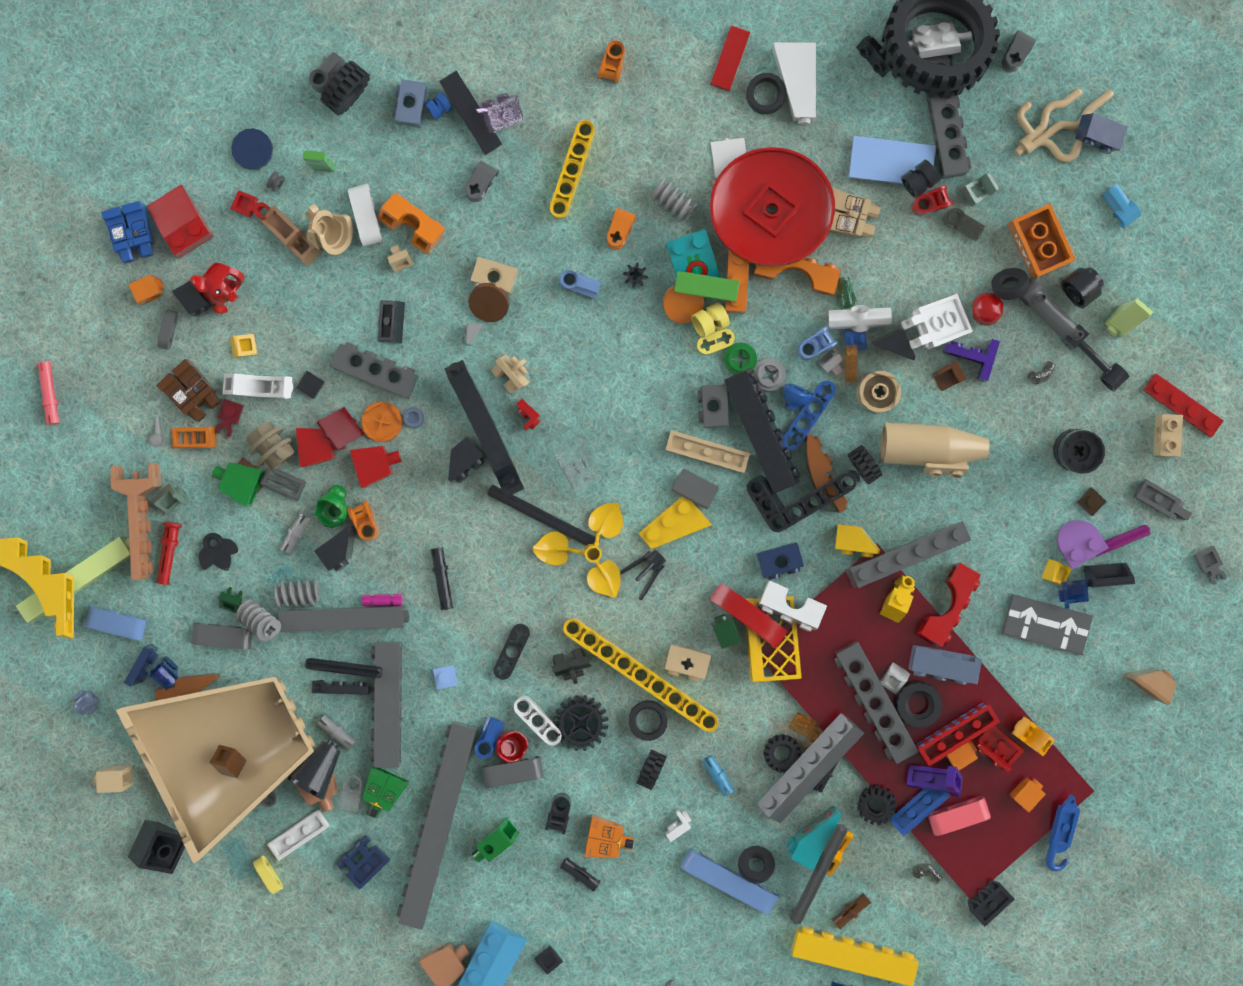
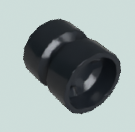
(923, 176)

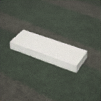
(298, 835)

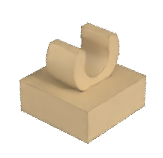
(399, 259)

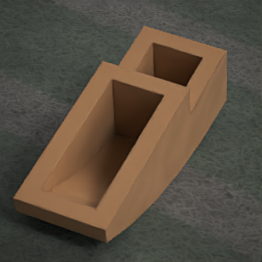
(291, 235)

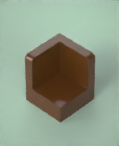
(949, 376)
(228, 761)

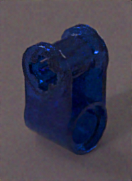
(165, 673)

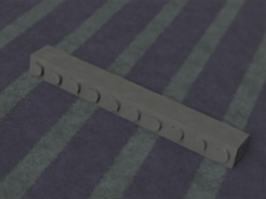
(437, 825)

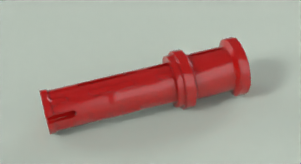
(168, 543)

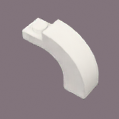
(257, 386)

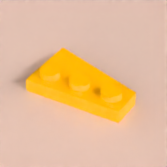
(675, 522)

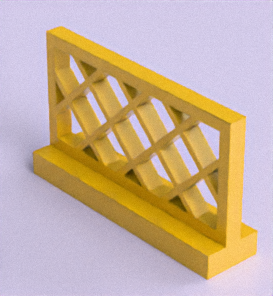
(755, 653)

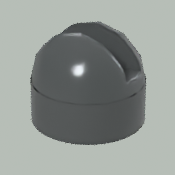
(265, 803)

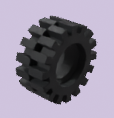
(864, 464)
(772, 744)
(651, 769)
(868, 812)

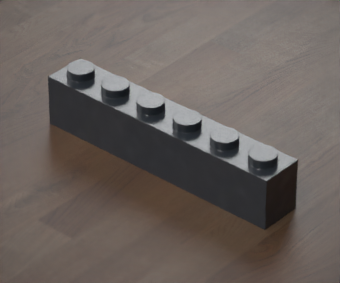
(762, 430)

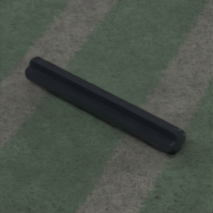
(343, 668)

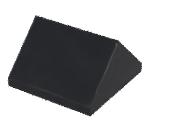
(896, 342)

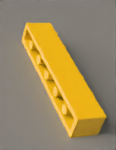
(853, 956)

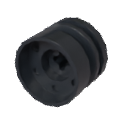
(1090, 452)

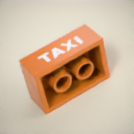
(1041, 241)

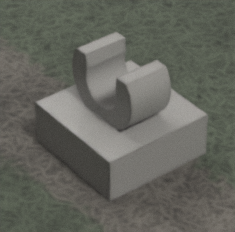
(830, 362)

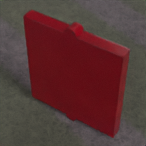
(340, 428)

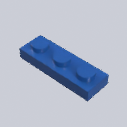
(918, 810)

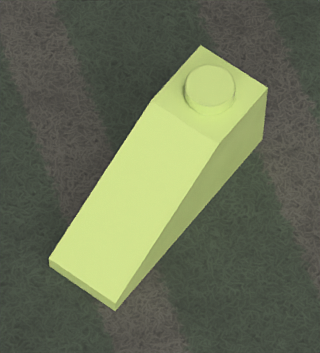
(1127, 317)

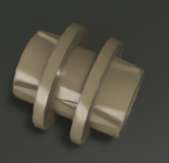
(270, 446)

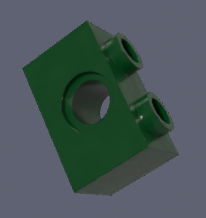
(725, 630)

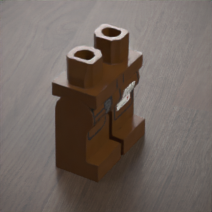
(194, 396)

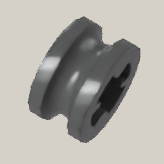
(275, 181)

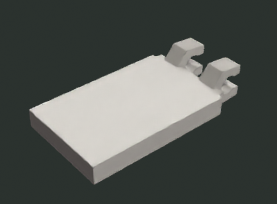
(939, 322)

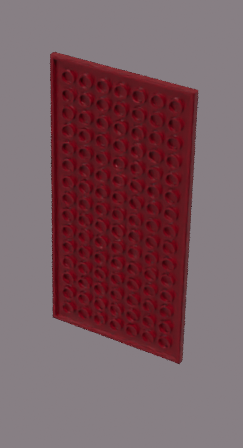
(968, 854)

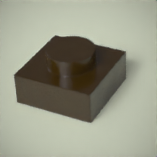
(1091, 501)

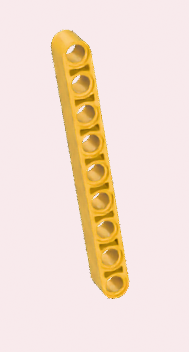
(645, 683)

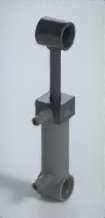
(1070, 333)

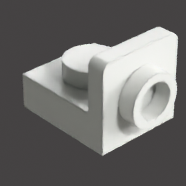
(677, 829)

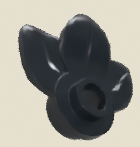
(218, 555)

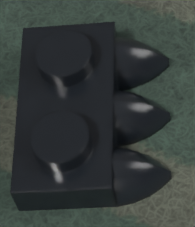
(990, 903)

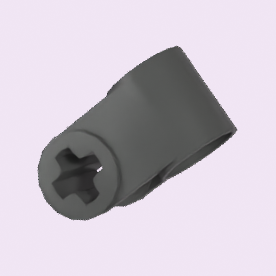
(1018, 49)
(481, 178)

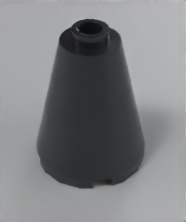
(317, 769)

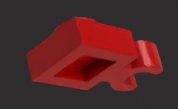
(247, 205)

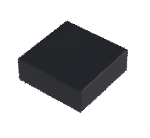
(310, 384)
(548, 959)

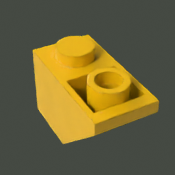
(855, 539)

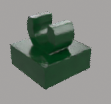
(230, 602)

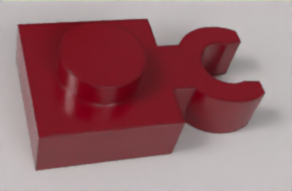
(229, 413)

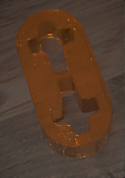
(851, 362)

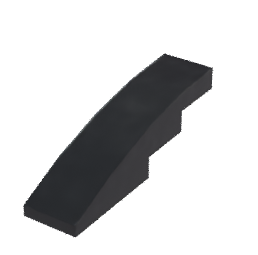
(465, 106)

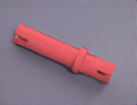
(48, 393)

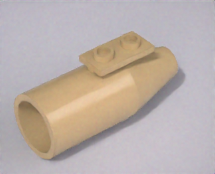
(936, 447)

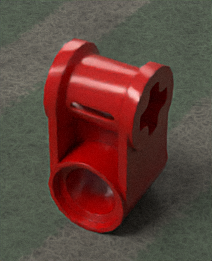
(934, 200)

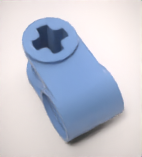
(819, 342)

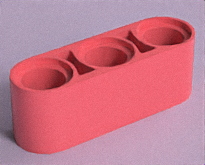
(959, 816)

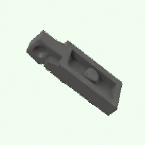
(1161, 500)

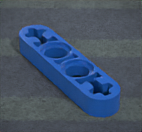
(810, 416)

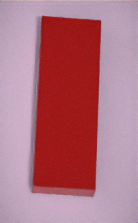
(730, 58)

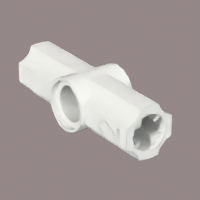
(860, 318)

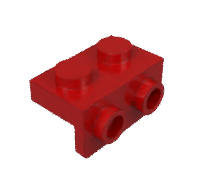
(999, 748)

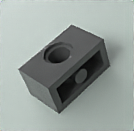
(716, 393)

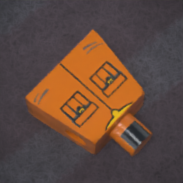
(606, 838)

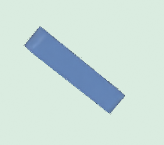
(728, 882)

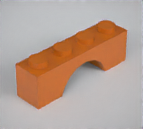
(822, 278)

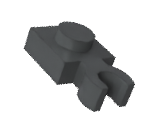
(1209, 561)

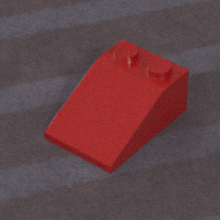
(180, 222)

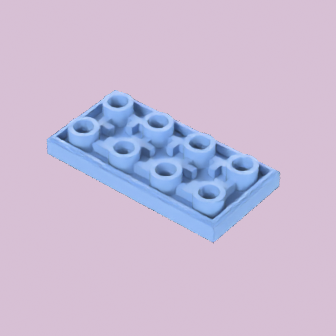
(886, 159)

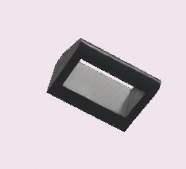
(1108, 575)

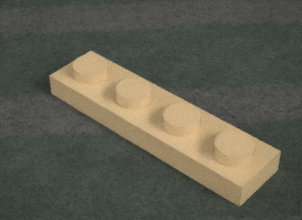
(707, 451)

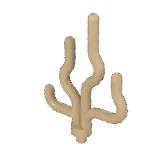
(1037, 136)

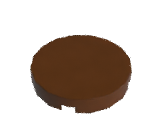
(489, 302)

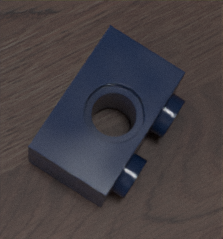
(793, 560)

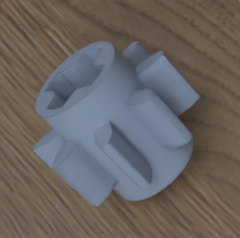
(85, 702)

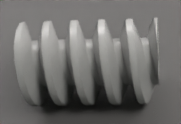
(673, 201)
(298, 593)
(258, 620)

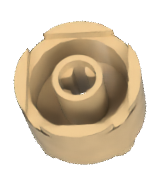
(888, 385)

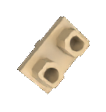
(514, 370)

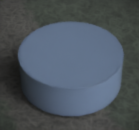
(413, 417)

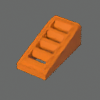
(207, 437)

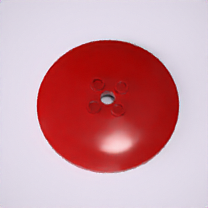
(779, 180)

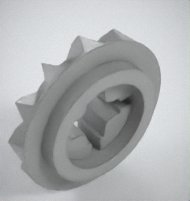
(778, 378)

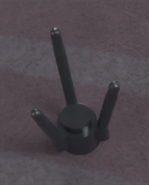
(654, 561)

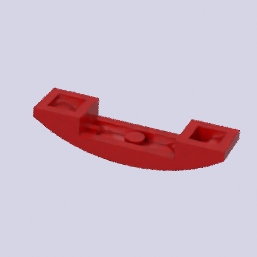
(748, 615)

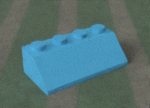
(493, 957)

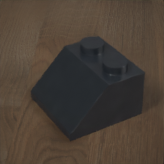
(337, 550)
(157, 847)

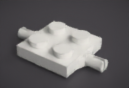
(937, 39)

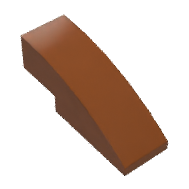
(186, 685)

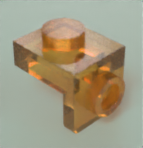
(805, 726)

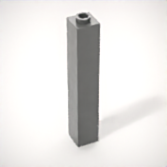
(343, 618)

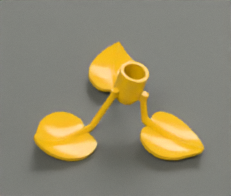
(606, 576)

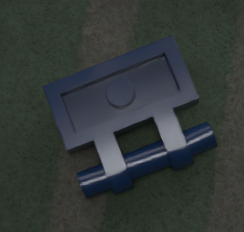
(368, 866)

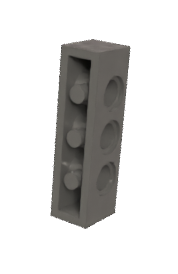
(343, 362)

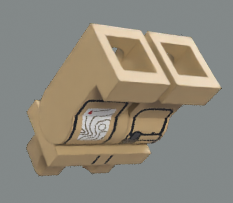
(852, 213)

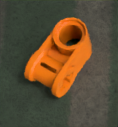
(612, 65)
(620, 225)
(363, 520)

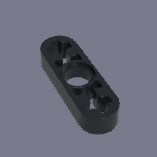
(500, 663)

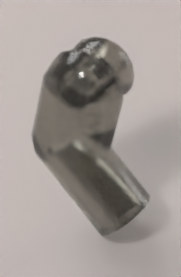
(1041, 376)
(922, 870)

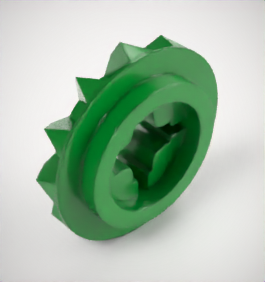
(746, 351)

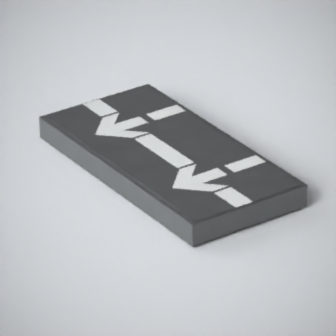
(1047, 624)

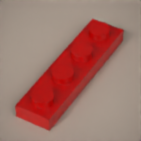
(1183, 405)

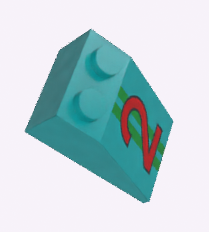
(693, 255)
(812, 839)

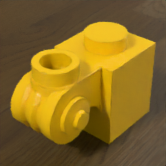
(899, 599)

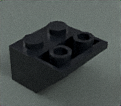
(464, 458)

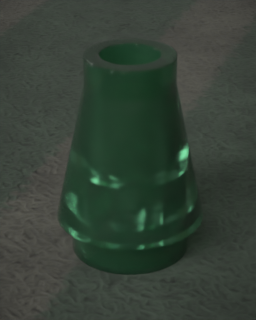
(845, 294)

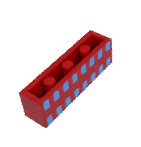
(957, 733)

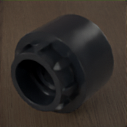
(1082, 286)

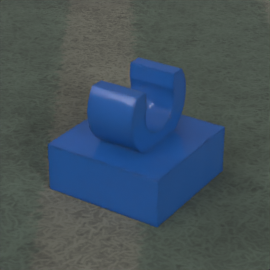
(856, 338)

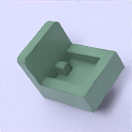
(980, 189)
(169, 498)

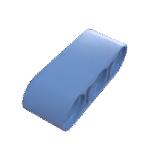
(113, 623)

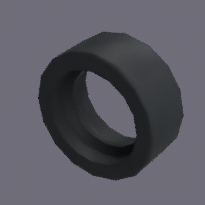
(766, 77)
(644, 735)

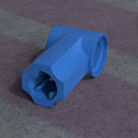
(489, 735)

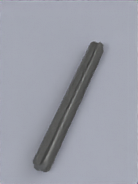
(819, 873)

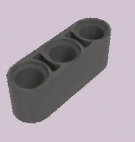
(220, 636)
(510, 773)

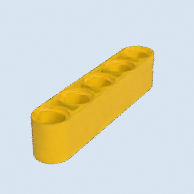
(572, 160)

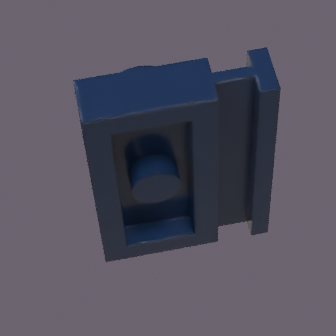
(138, 672)

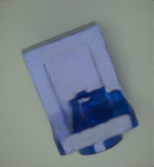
(1073, 592)

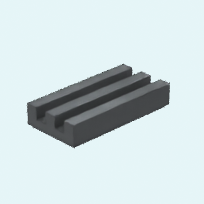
(299, 489)

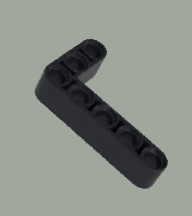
(803, 503)

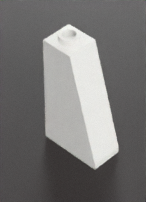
(798, 72)

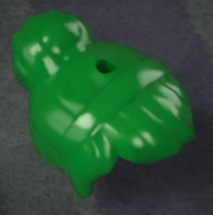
(335, 498)

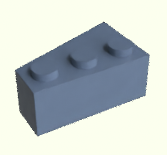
(944, 664)

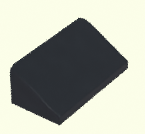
(391, 321)

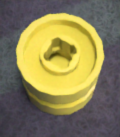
(707, 321)

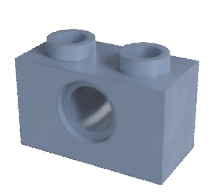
(410, 90)

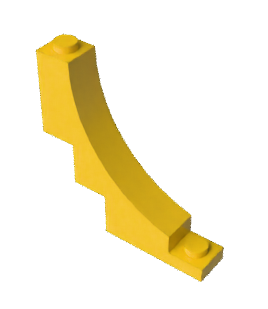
(53, 590)

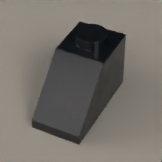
(192, 299)

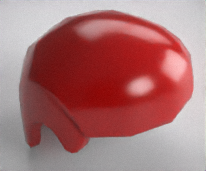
(987, 309)
(511, 746)

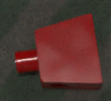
(314, 447)
(373, 464)

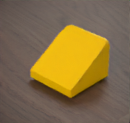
(243, 345)
(1056, 572)

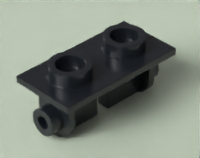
(869, 49)

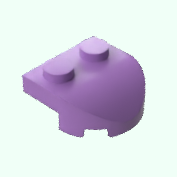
(1079, 542)

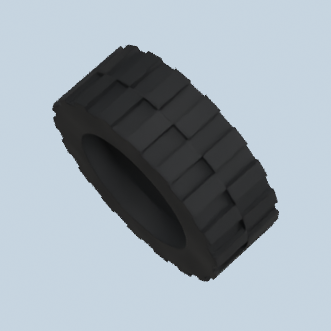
(918, 720)

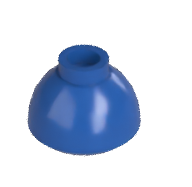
(795, 396)

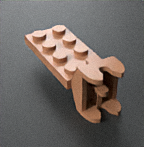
(138, 506)

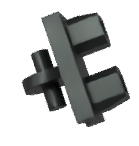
(571, 667)

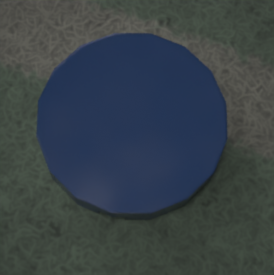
(252, 149)

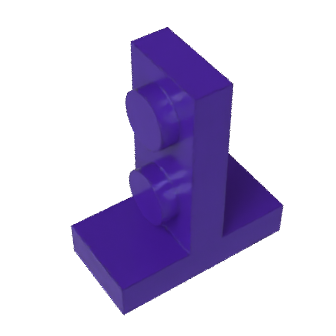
(975, 355)
(935, 779)

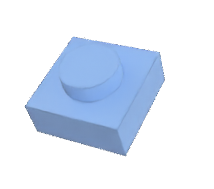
(445, 677)

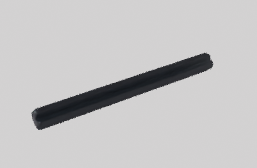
(542, 516)

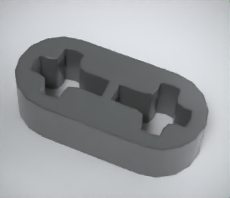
(167, 329)

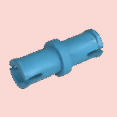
(718, 775)

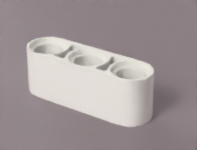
(364, 214)
(540, 730)

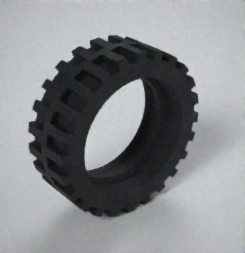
(936, 78)

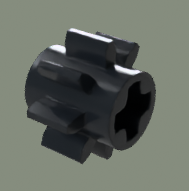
(639, 279)

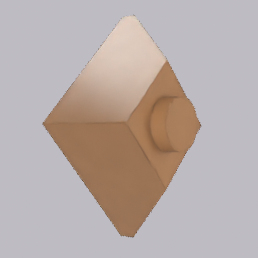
(1155, 683)

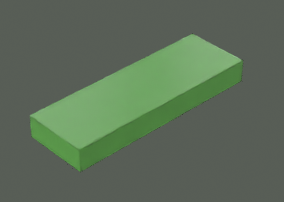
(318, 161)
(707, 286)

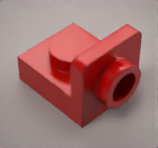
(526, 410)

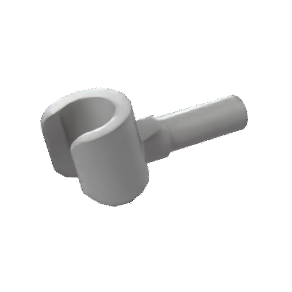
(157, 439)

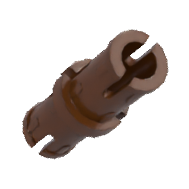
(851, 911)

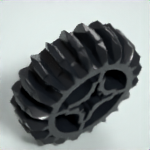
(588, 730)

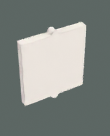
(725, 152)

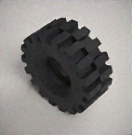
(345, 88)

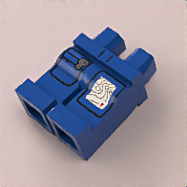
(129, 230)

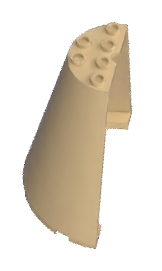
(182, 735)

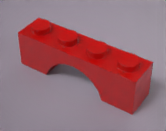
(961, 583)

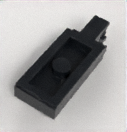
(339, 687)

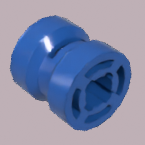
(438, 105)

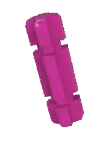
(382, 600)

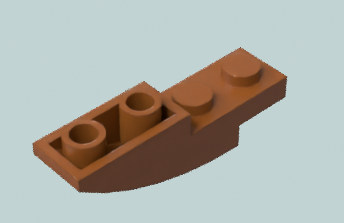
(818, 465)

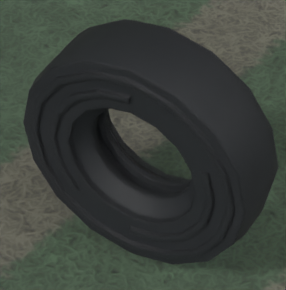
(1013, 292)
(753, 876)

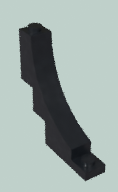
(485, 428)

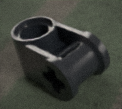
(558, 816)

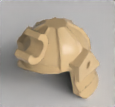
(329, 230)

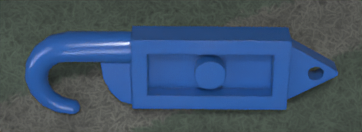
(1062, 832)

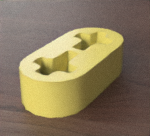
(717, 346)
(267, 874)

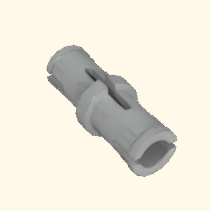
(295, 533)
(336, 732)

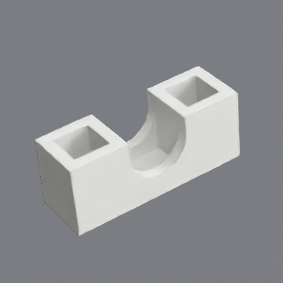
(774, 601)

